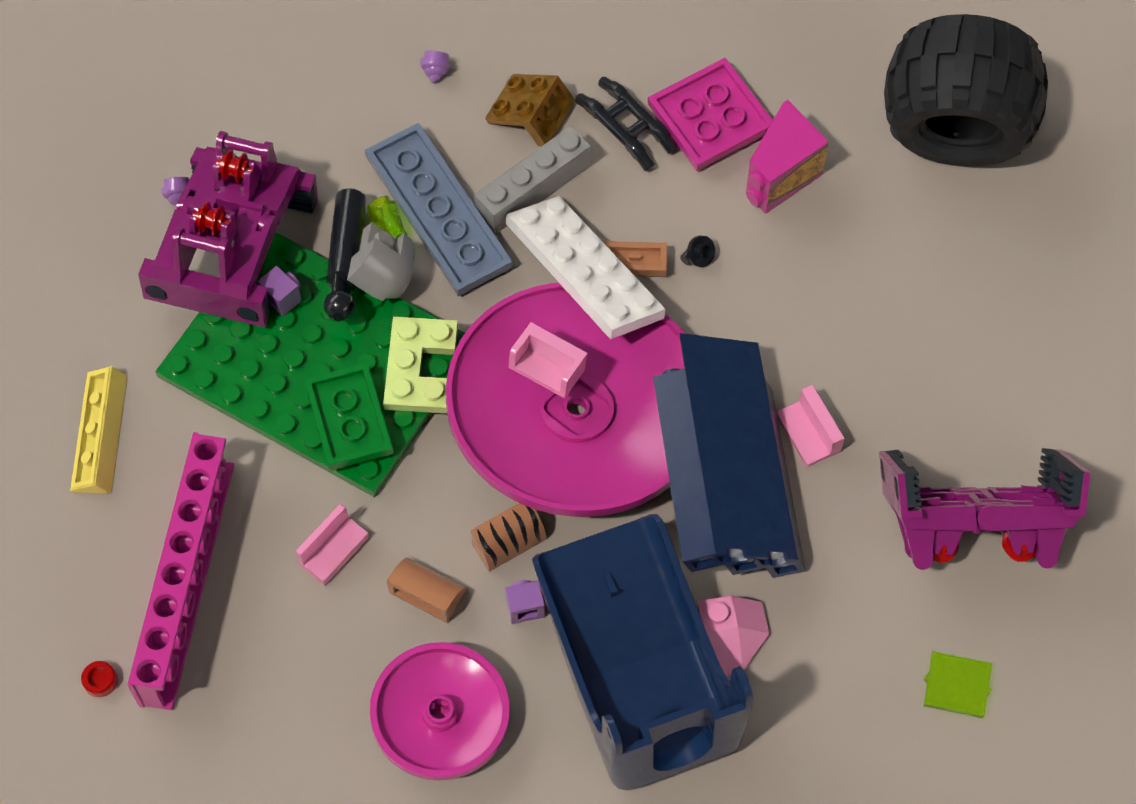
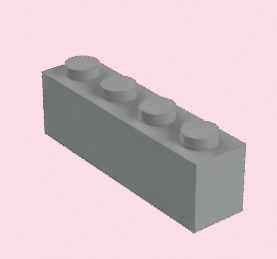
(534, 178)

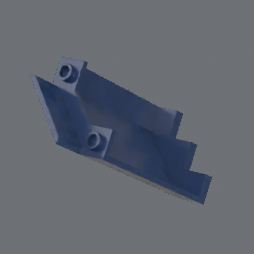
(727, 460)

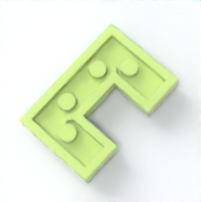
(408, 342)

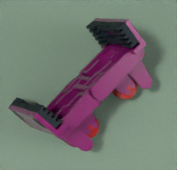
(1028, 516)

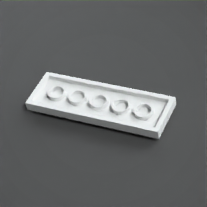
(585, 267)

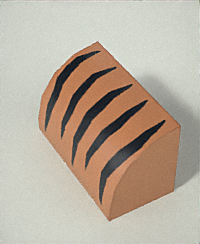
(507, 535)

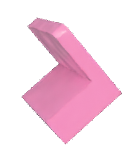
(811, 428)
(331, 545)

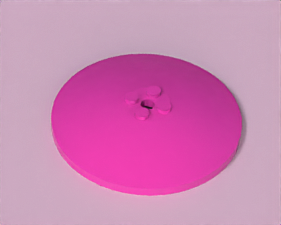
(525, 435)

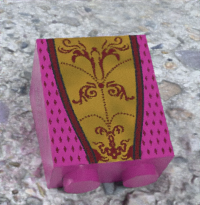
(785, 159)

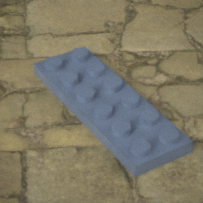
(438, 209)

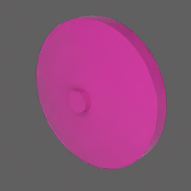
(439, 711)

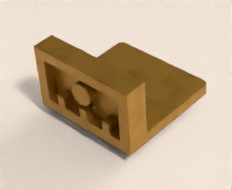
(532, 102)

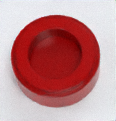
(99, 679)

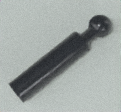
(344, 244)

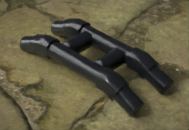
(628, 136)

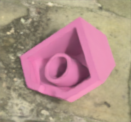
(734, 629)

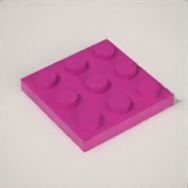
(710, 114)

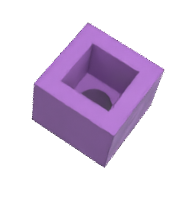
(282, 290)
(524, 601)

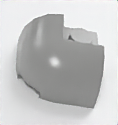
(382, 264)

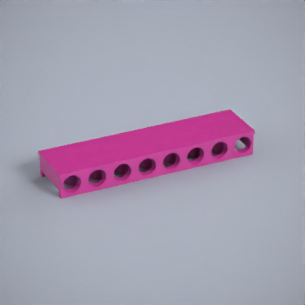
(181, 574)

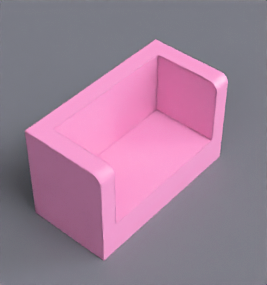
(547, 360)

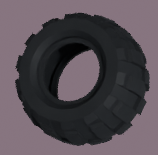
(969, 80)

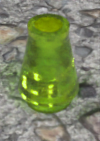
(385, 215)

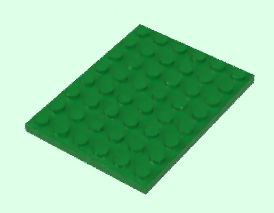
(261, 371)

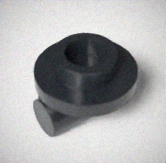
(699, 251)

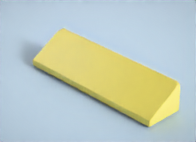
(99, 431)

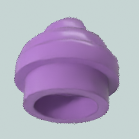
(435, 64)
(173, 189)

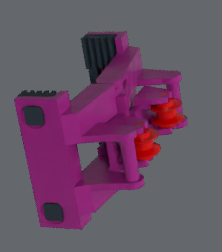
(225, 203)

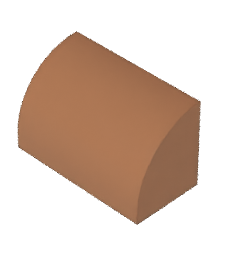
(425, 589)

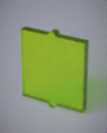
(957, 684)

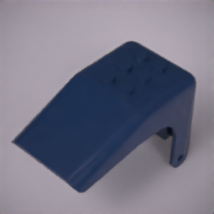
(641, 654)

